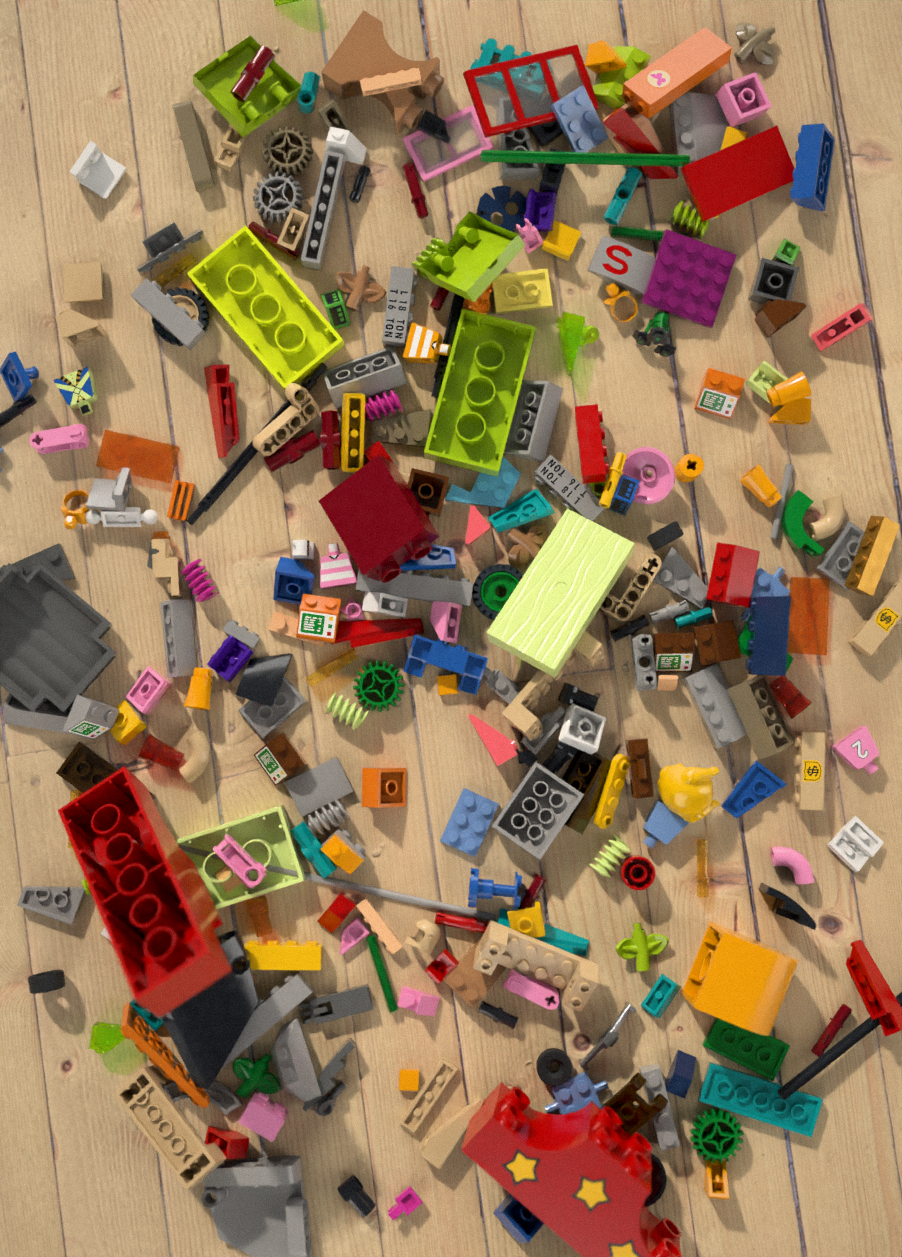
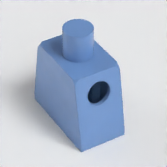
(662, 825)

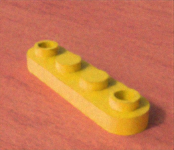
(611, 791)

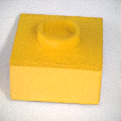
(561, 240)
(127, 724)
(528, 921)

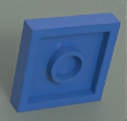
(16, 377)

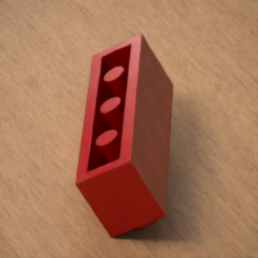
(590, 444)

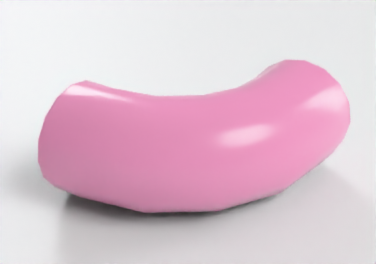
(794, 861)

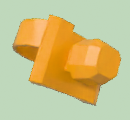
(614, 293)
(77, 516)

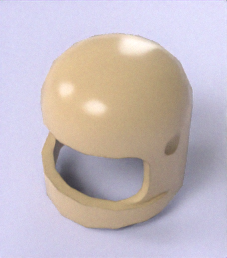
(426, 936)

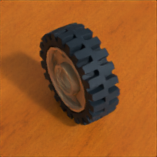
(193, 304)

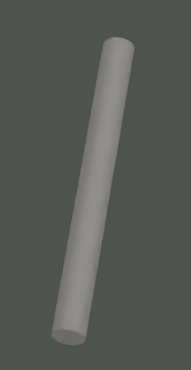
(781, 503)

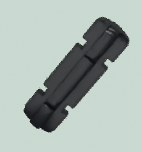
(359, 184)

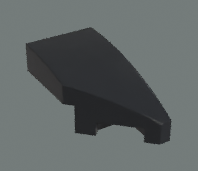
(433, 126)

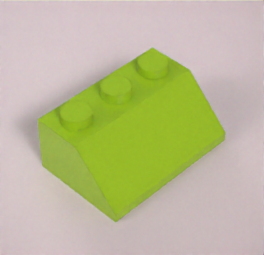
(609, 84)

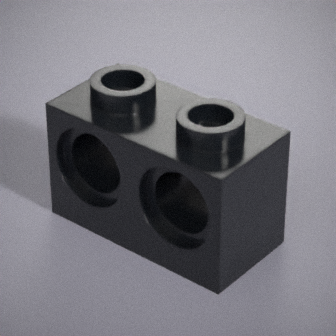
(552, 176)

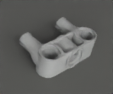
(643, 648)

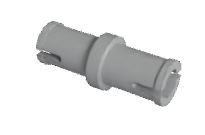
(669, 612)

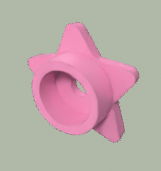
(348, 610)

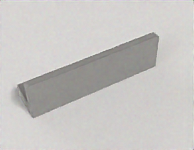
(178, 637)
(46, 717)

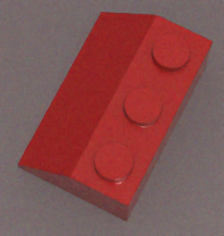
(733, 575)

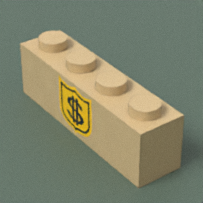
(880, 622)
(810, 771)

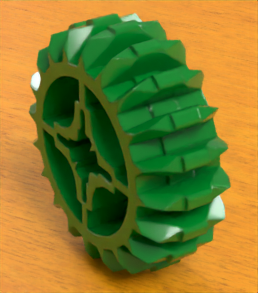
(363, 692)
(719, 1152)

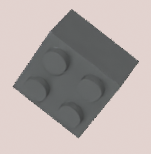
(773, 281)

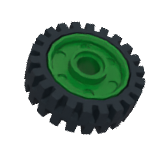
(486, 584)

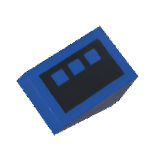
(624, 494)

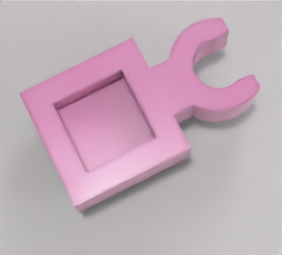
(529, 236)

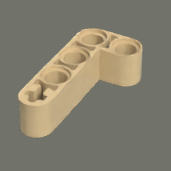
(284, 423)
(634, 587)

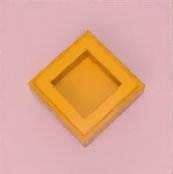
(447, 684)
(408, 1079)

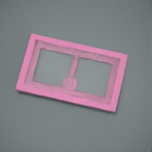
(436, 156)

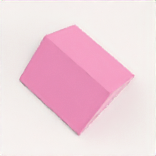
(148, 690)

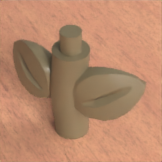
(754, 44)

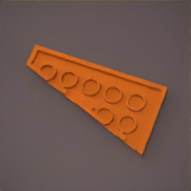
(160, 1055)

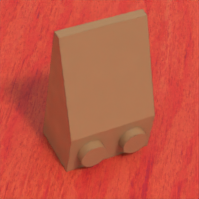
(469, 982)

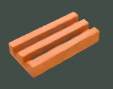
(173, 500)

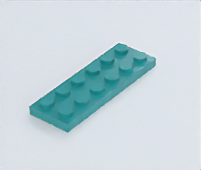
(759, 1099)

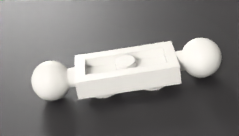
(129, 518)

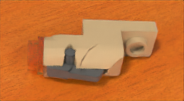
(163, 564)

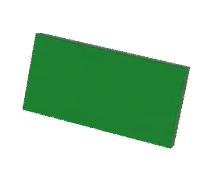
(747, 1048)

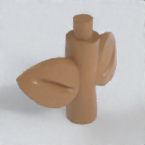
(359, 288)
(527, 544)

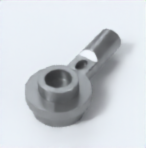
(326, 1103)

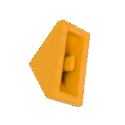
(716, 1180)

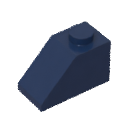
(680, 1074)

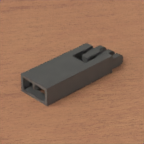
(343, 1004)

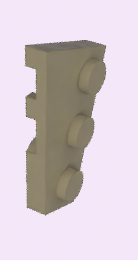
(402, 430)

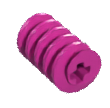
(382, 405)
(199, 581)

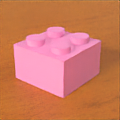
(743, 100)
(264, 1116)

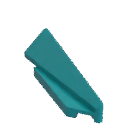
(555, 937)

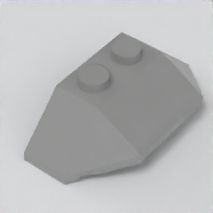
(294, 1063)

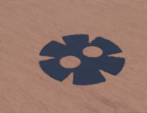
(502, 197)

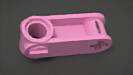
(60, 439)
(240, 861)
(532, 989)

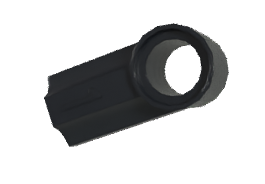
(573, 695)
(559, 757)
(352, 1191)

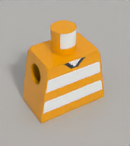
(424, 345)

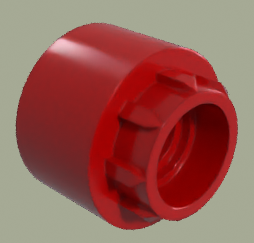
(644, 880)

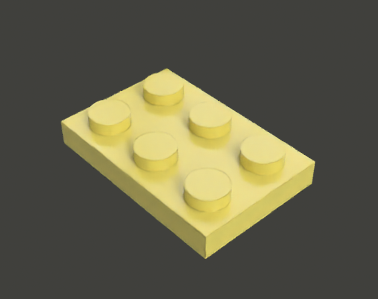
(522, 291)

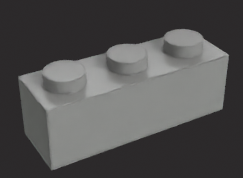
(241, 633)

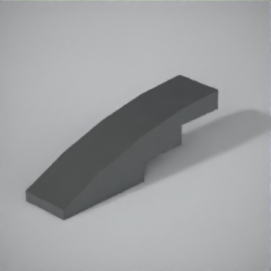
(325, 1079)

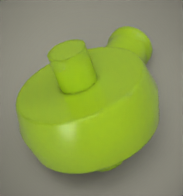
(589, 335)

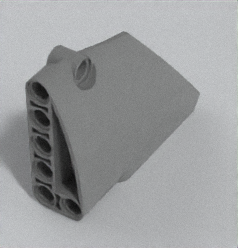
(260, 1206)

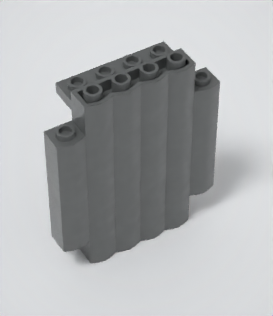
(48, 639)

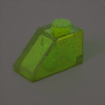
(105, 1037)

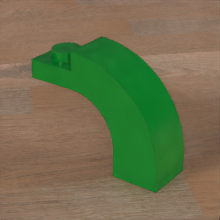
(793, 525)

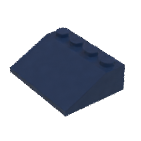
(768, 635)

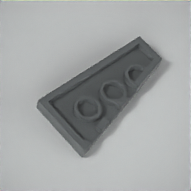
(52, 559)

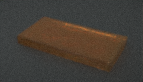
(143, 456)
(808, 616)

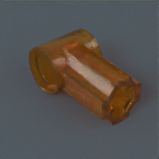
(259, 912)

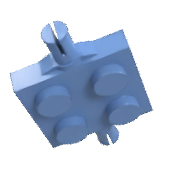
(766, 585)
(575, 1094)

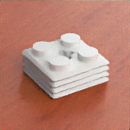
(589, 736)

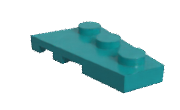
(524, 510)

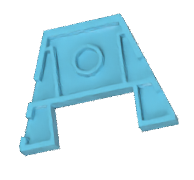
(488, 489)

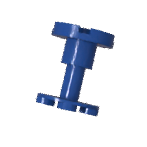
(486, 889)

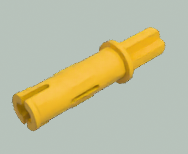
(612, 480)

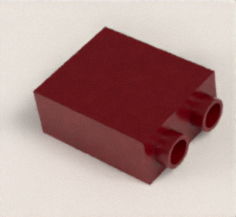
(379, 520)

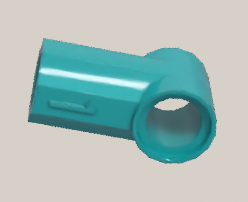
(308, 92)

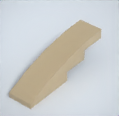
(230, 149)

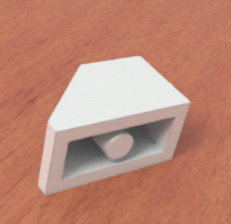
(346, 143)
(385, 604)

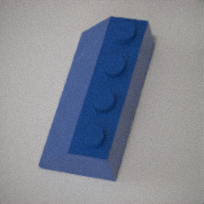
(812, 167)

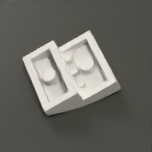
(855, 844)

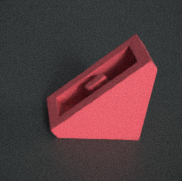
(476, 526)

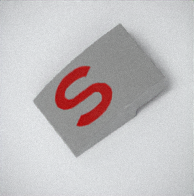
(622, 265)

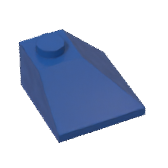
(292, 581)

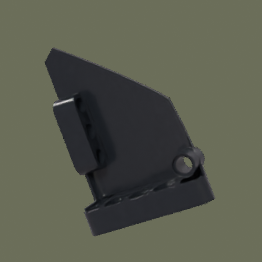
(215, 1017)

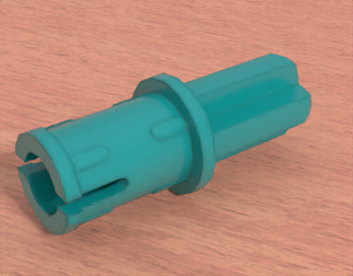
(693, 618)

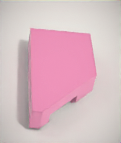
(353, 934)

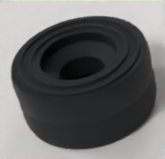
(665, 535)
(46, 981)
(554, 1078)

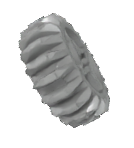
(284, 185)

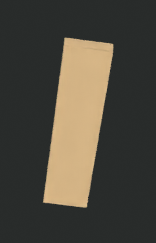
(428, 1095)

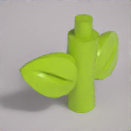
(641, 947)

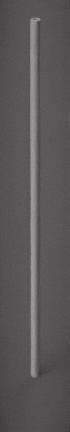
(365, 889)

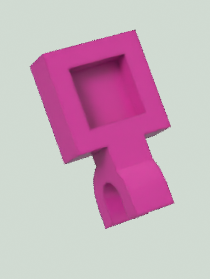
(407, 1202)

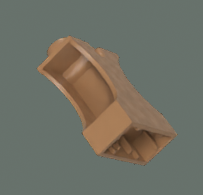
(367, 54)

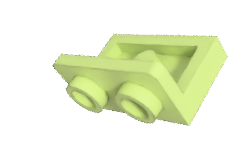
(764, 378)

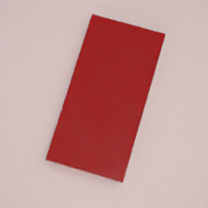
(739, 173)

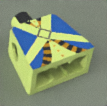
(78, 390)

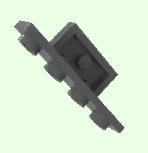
(164, 243)

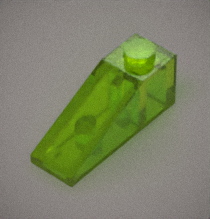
(569, 336)

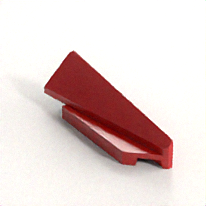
(635, 142)
(222, 408)
(376, 631)
(874, 989)

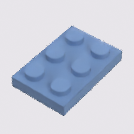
(579, 121)
(469, 822)

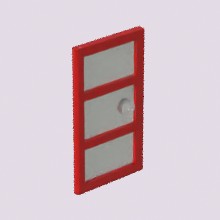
(522, 89)

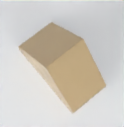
(293, 229)

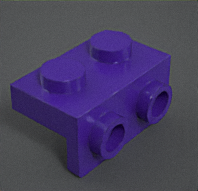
(540, 209)
(230, 658)

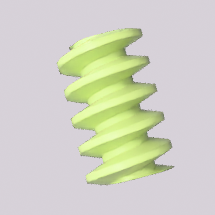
(346, 711)
(611, 857)

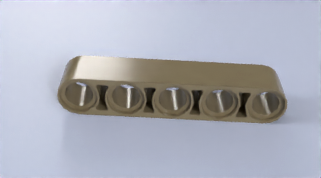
(193, 145)

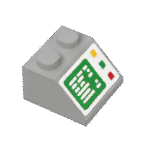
(90, 717)

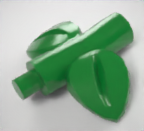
(255, 1076)

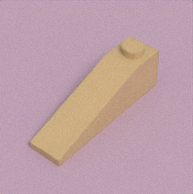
(442, 1141)

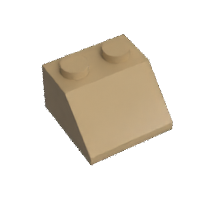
(78, 328)

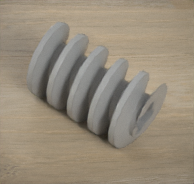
(327, 818)

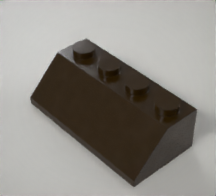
(587, 775)

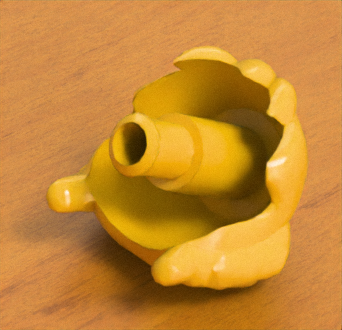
(688, 791)

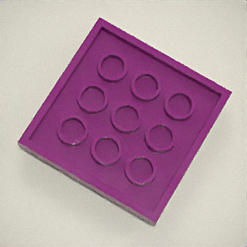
(688, 278)

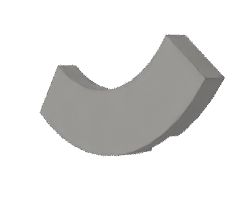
(218, 1094)

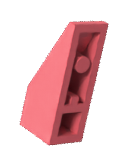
(842, 326)
(496, 743)

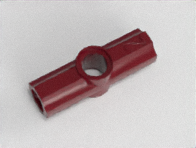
(252, 73)
(330, 440)
(292, 451)

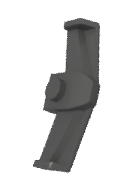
(609, 1038)

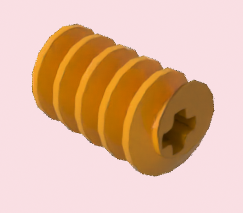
(695, 464)

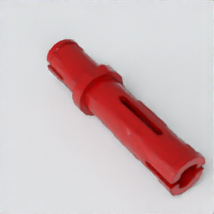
(472, 925)

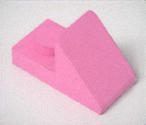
(418, 1001)

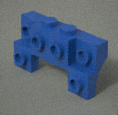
(447, 657)

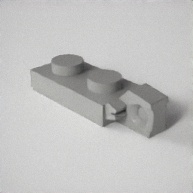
(501, 685)
(551, 724)

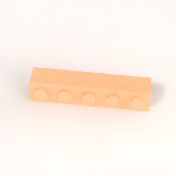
(390, 81)
(379, 926)

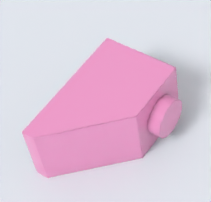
(446, 620)

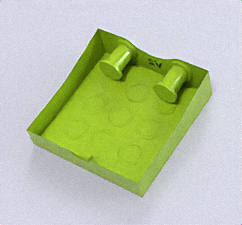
(270, 96)
(472, 257)

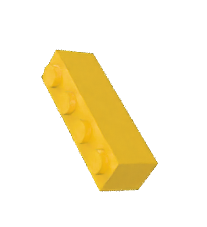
(352, 431)
(284, 956)

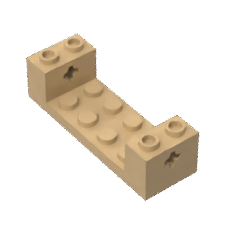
(518, 711)
(537, 960)
(168, 1128)

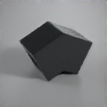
(526, 757)

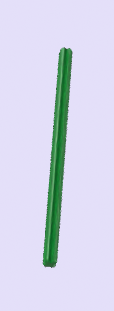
(584, 158)

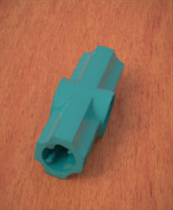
(627, 186)
(312, 850)

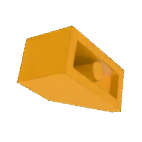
(603, 58)
(794, 413)
(342, 854)

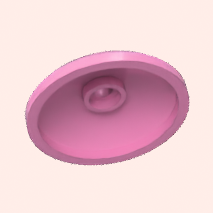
(654, 487)

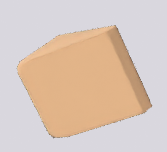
(666, 682)
(232, 882)

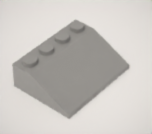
(696, 126)
(537, 810)

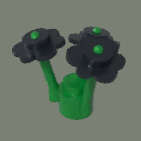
(658, 334)

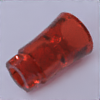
(789, 696)
(161, 753)

